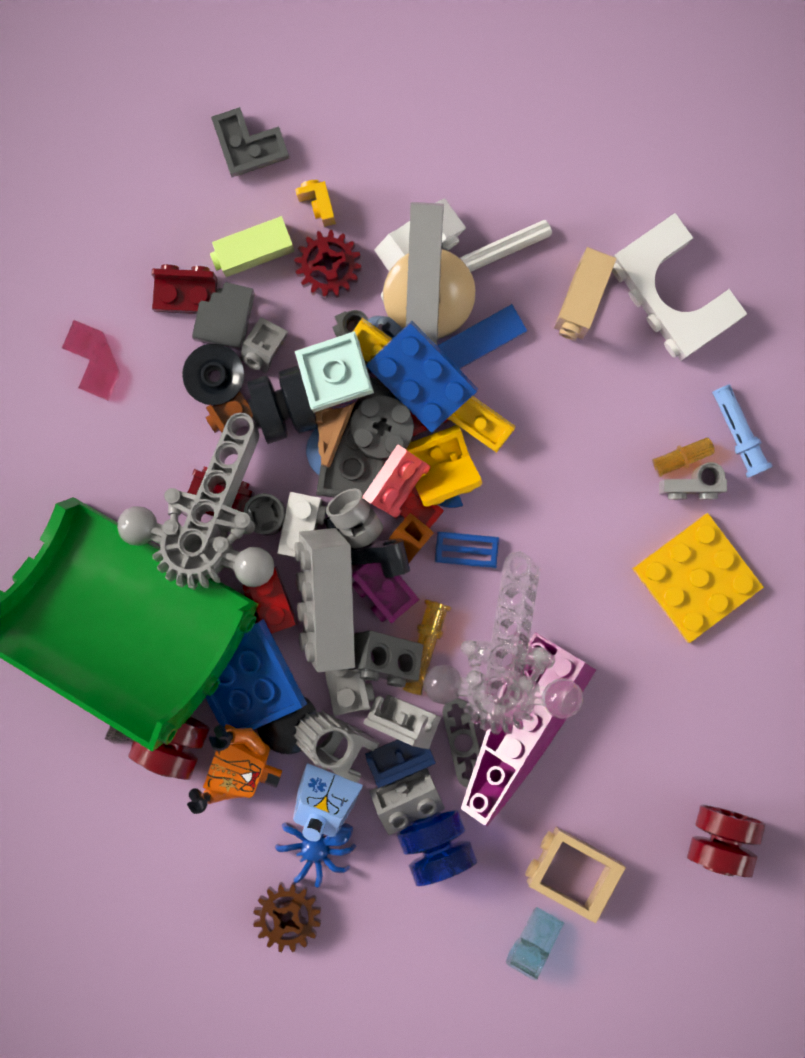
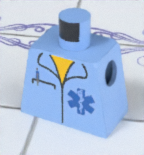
(324, 802)

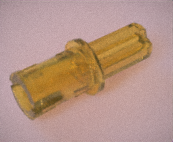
(683, 456)

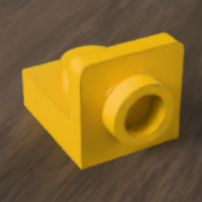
(322, 206)

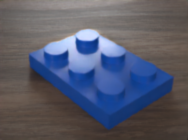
(421, 376)

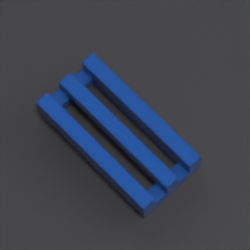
(466, 537)

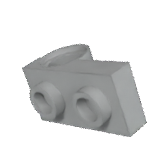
(679, 488)

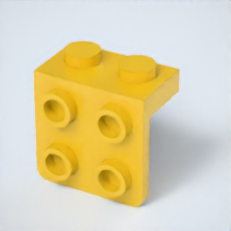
(450, 463)

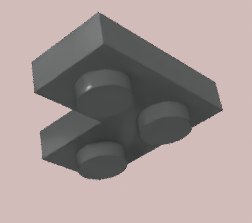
(247, 152)

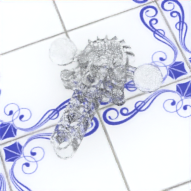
(560, 697)

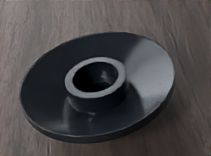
(207, 360)

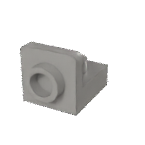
(262, 345)

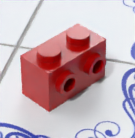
(272, 603)

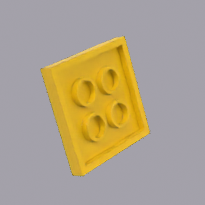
(697, 578)

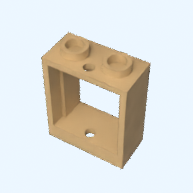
(584, 294)
(603, 888)

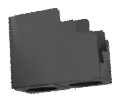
(225, 316)

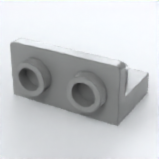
(348, 691)
(406, 801)

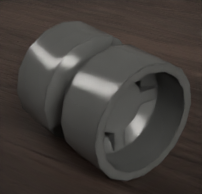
(266, 513)

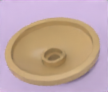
(455, 299)

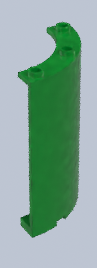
(114, 631)

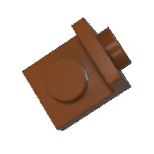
(221, 413)

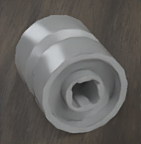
(354, 518)

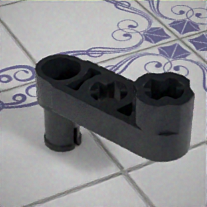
(388, 553)

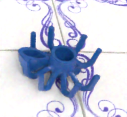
(318, 850)

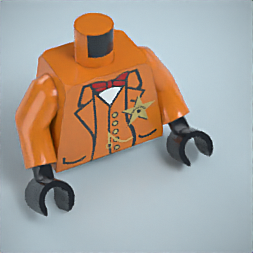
(235, 768)

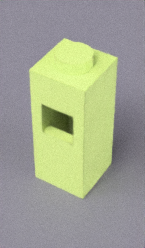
(252, 247)

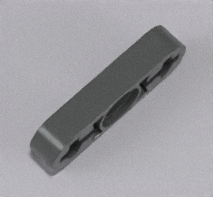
(450, 721)

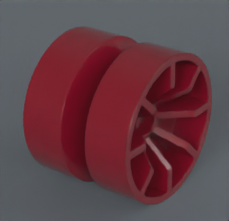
(173, 759)
(724, 849)

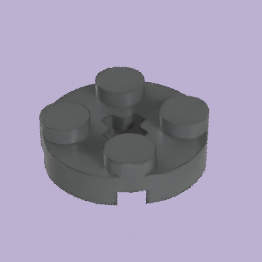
(373, 411)

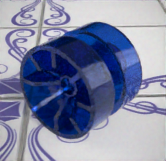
(440, 856)

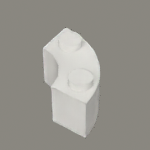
(397, 242)

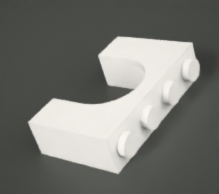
(682, 330)

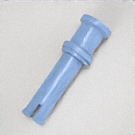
(746, 443)

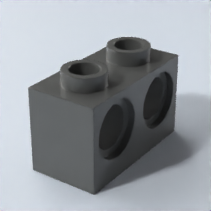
(386, 655)

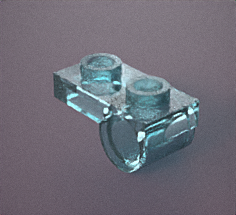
(534, 944)

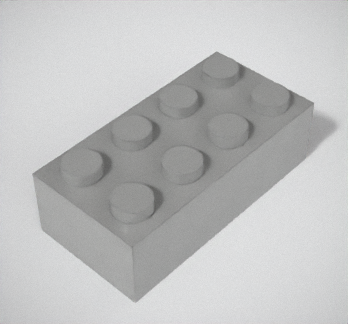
(325, 599)

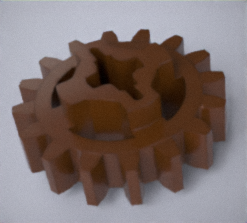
(277, 909)

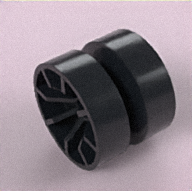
(273, 407)

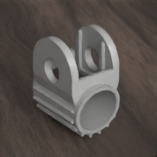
(319, 723)

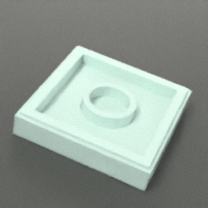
(334, 372)

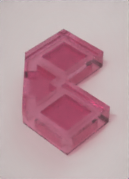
(102, 368)

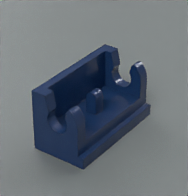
(397, 761)

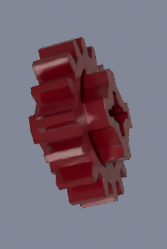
(316, 267)

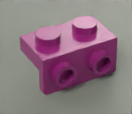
(390, 595)

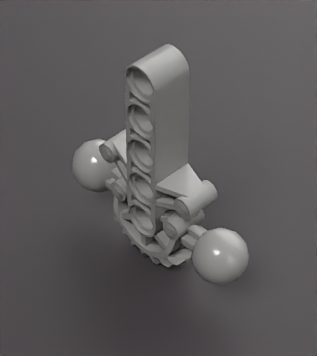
(251, 566)

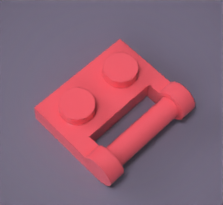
(396, 481)

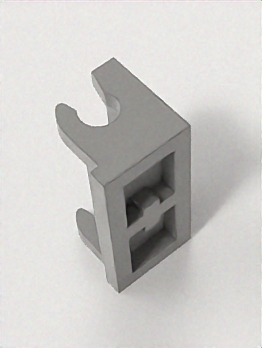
(403, 721)

